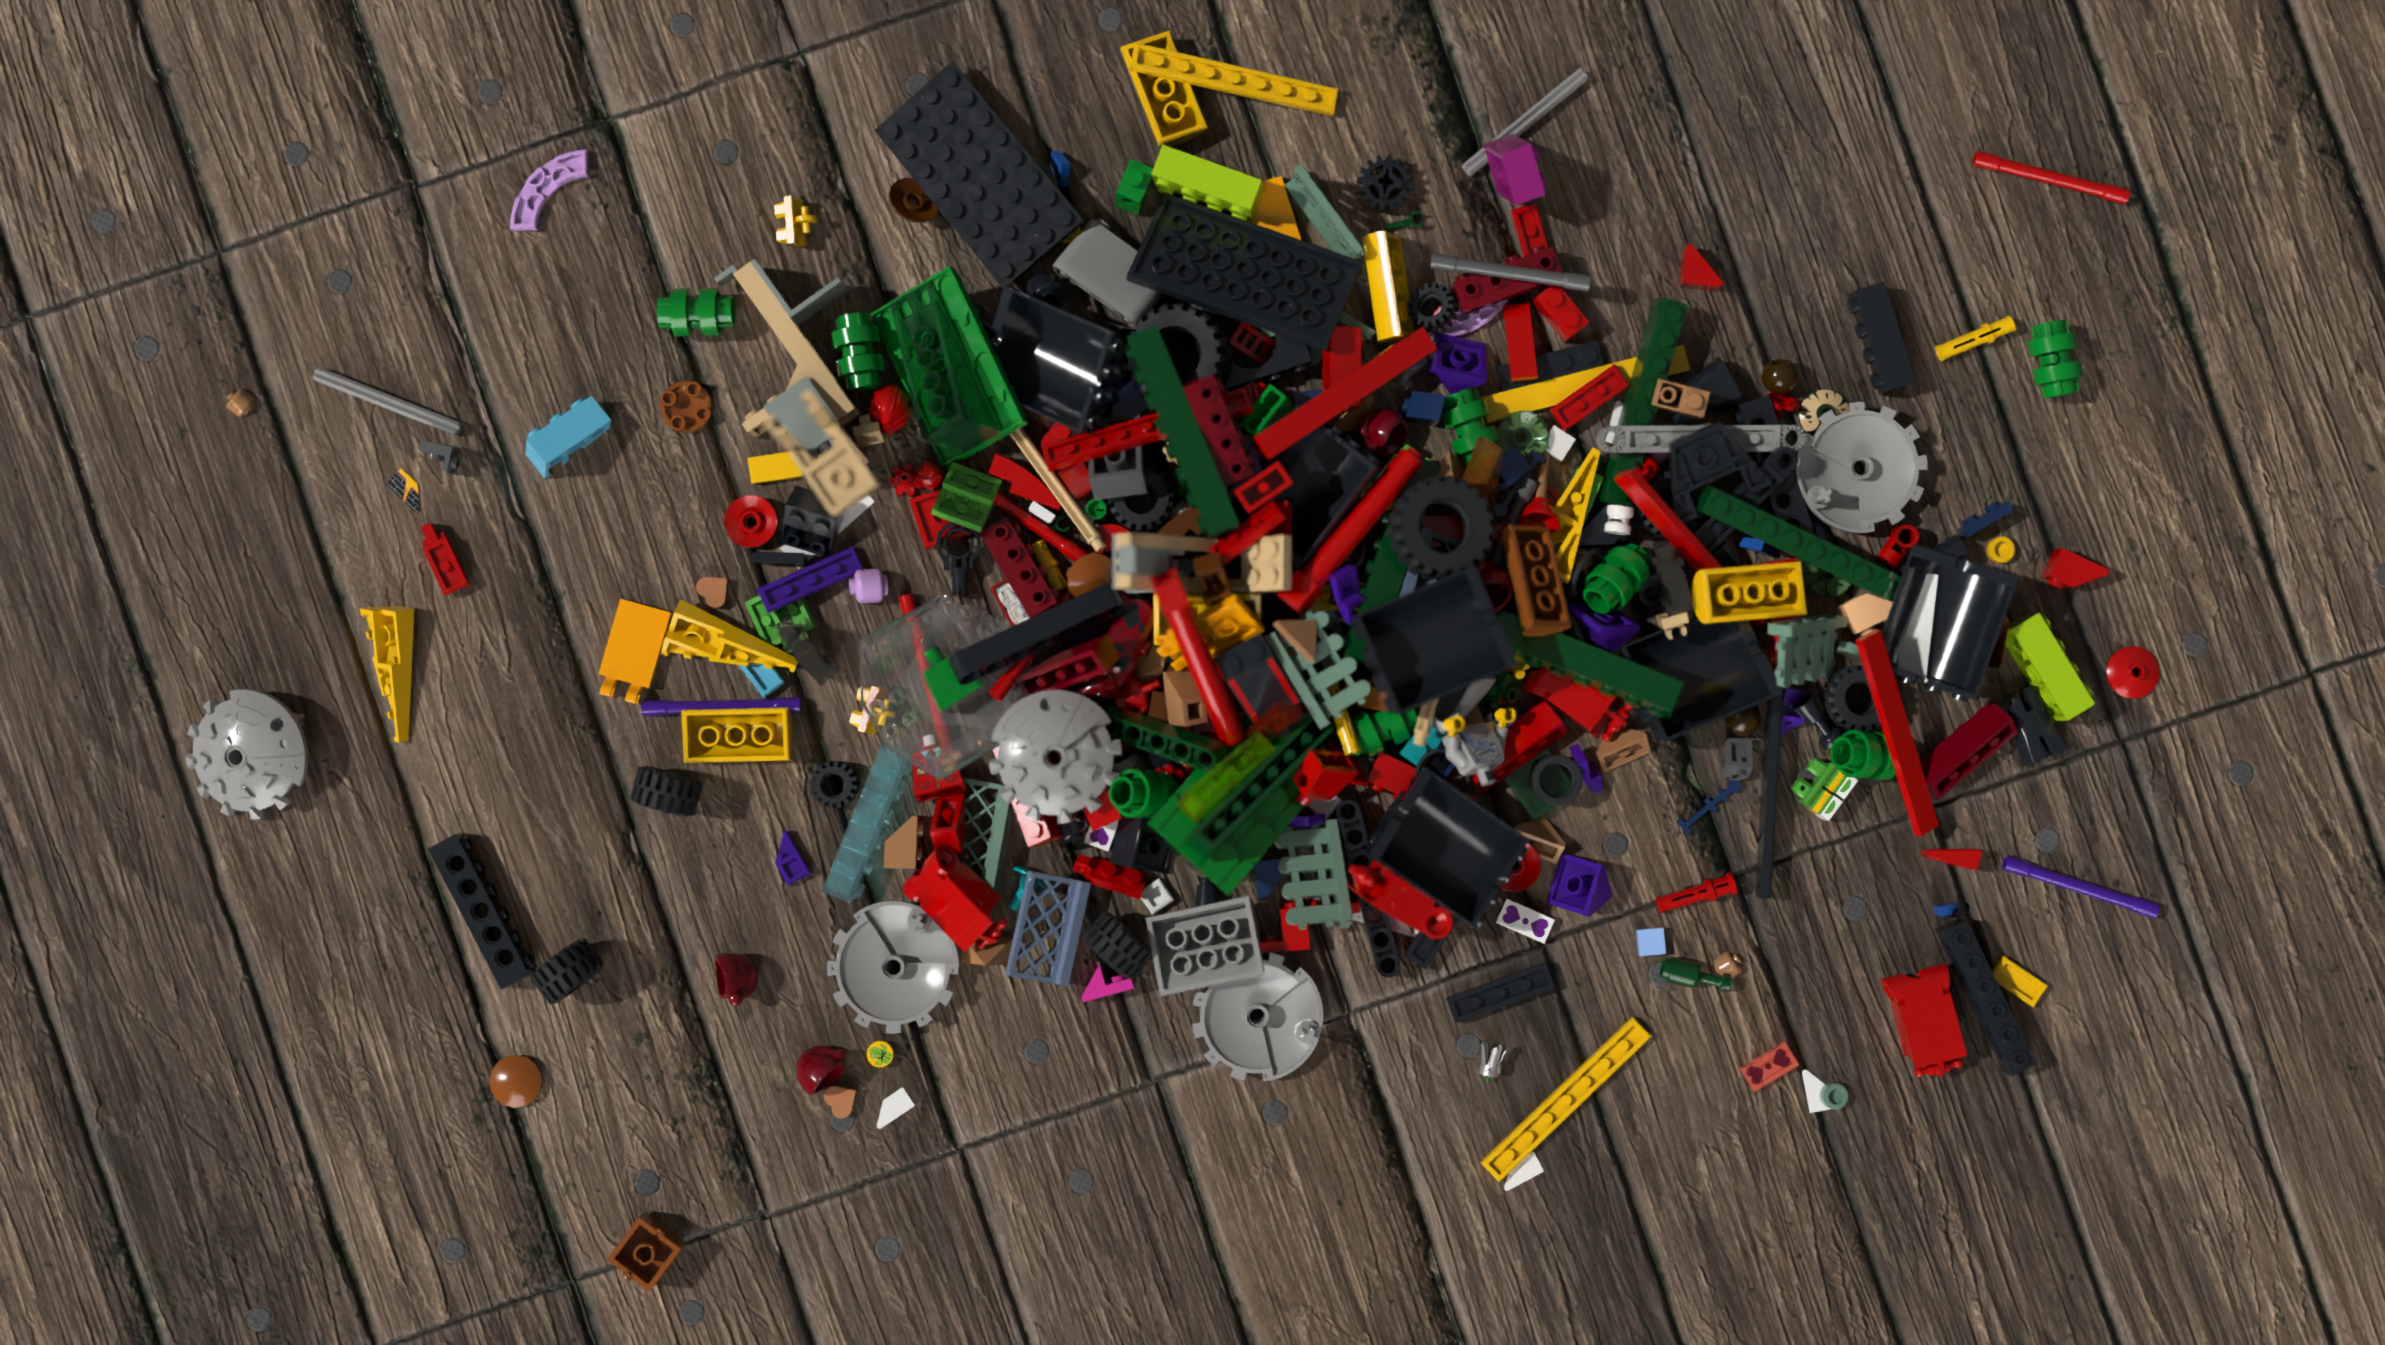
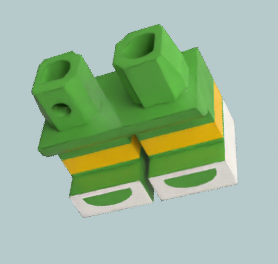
(1813, 794)

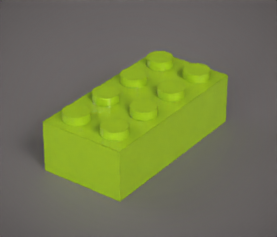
(1207, 183)
(2047, 667)

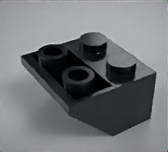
(809, 523)

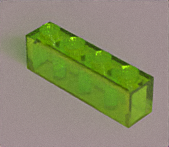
(1225, 777)

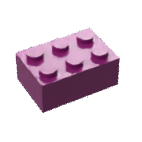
(1515, 169)

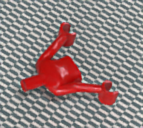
(1135, 695)

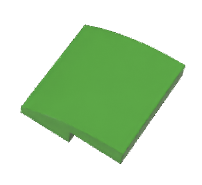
(966, 497)
(765, 623)

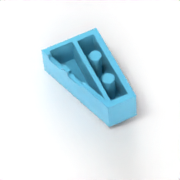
(566, 434)

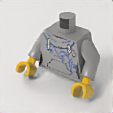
(1478, 746)

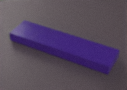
(809, 580)

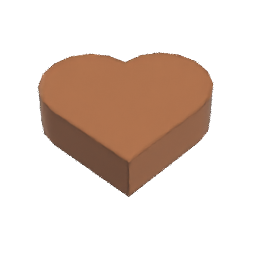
(713, 590)
(841, 1100)

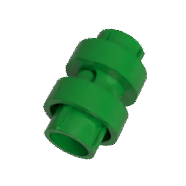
(686, 312)
(2047, 340)
(859, 363)
(1465, 416)
(1617, 578)
(1380, 727)
(1862, 755)
(1141, 792)

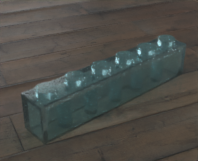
(866, 826)

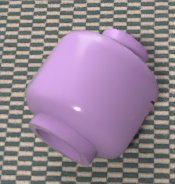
(868, 585)

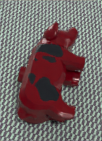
(1132, 639)

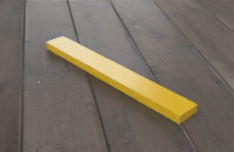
(1233, 79)
(1553, 391)
(1565, 1099)

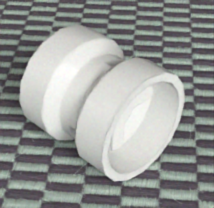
(1618, 513)

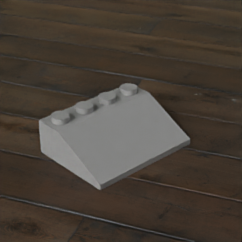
(1205, 945)

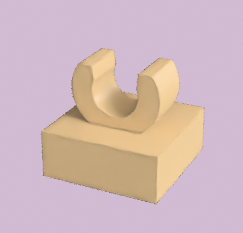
(868, 432)
(1668, 623)

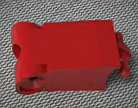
(1579, 704)
(955, 899)
(1400, 900)
(1926, 1020)

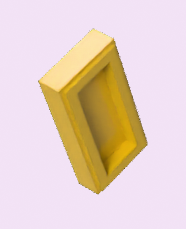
(773, 468)
(2018, 981)

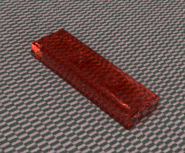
(1274, 720)

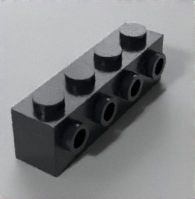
(1880, 338)

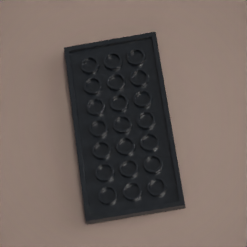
(979, 175)
(1244, 271)

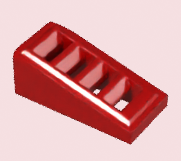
(1236, 331)
(1962, 858)

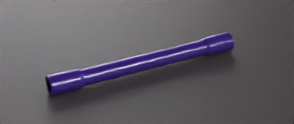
(665, 707)
(2027, 869)

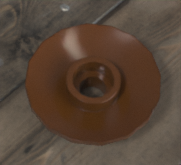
(911, 201)

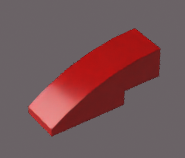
(1023, 482)

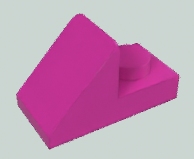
(1099, 988)

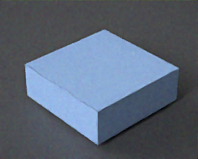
(1651, 941)

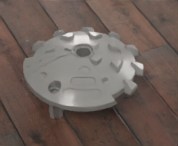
(1889, 463)
(1060, 723)
(270, 746)
(862, 973)
(1274, 1042)

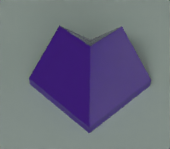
(1458, 362)
(1606, 630)
(1579, 886)

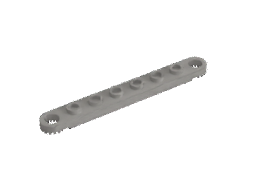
(1657, 438)

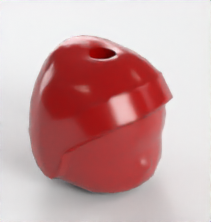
(929, 474)

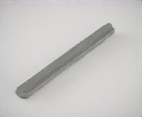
(1530, 117)
(387, 401)

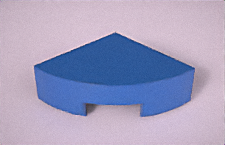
(1062, 167)
(1757, 546)
(1946, 909)

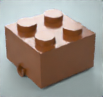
(646, 1251)

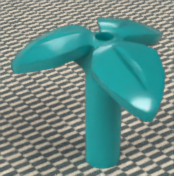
(1016, 900)

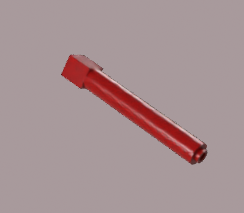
(1308, 583)
(1198, 656)

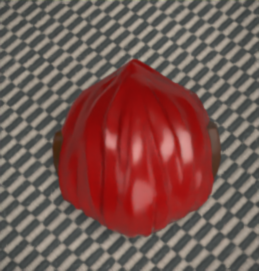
(889, 407)

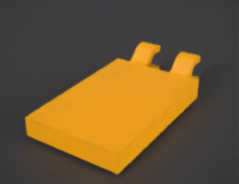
(1275, 209)
(1222, 626)
(633, 648)

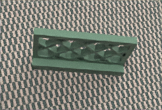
(1323, 215)
(999, 832)

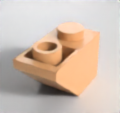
(1865, 612)

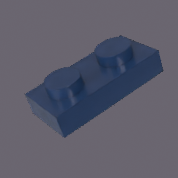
(1992, 513)

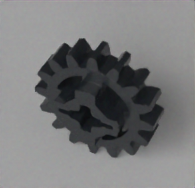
(1395, 184)

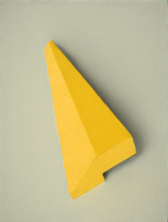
(1572, 511)
(704, 635)
(393, 648)

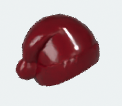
(1383, 432)
(1496, 583)
(735, 977)
(819, 1068)

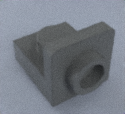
(438, 451)
(1738, 758)

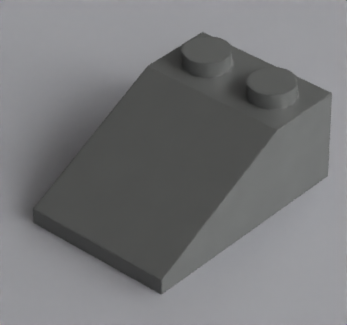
(1119, 472)

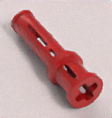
(1711, 892)

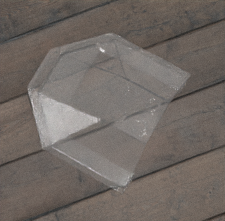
(900, 699)

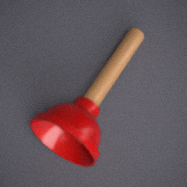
(1539, 511)

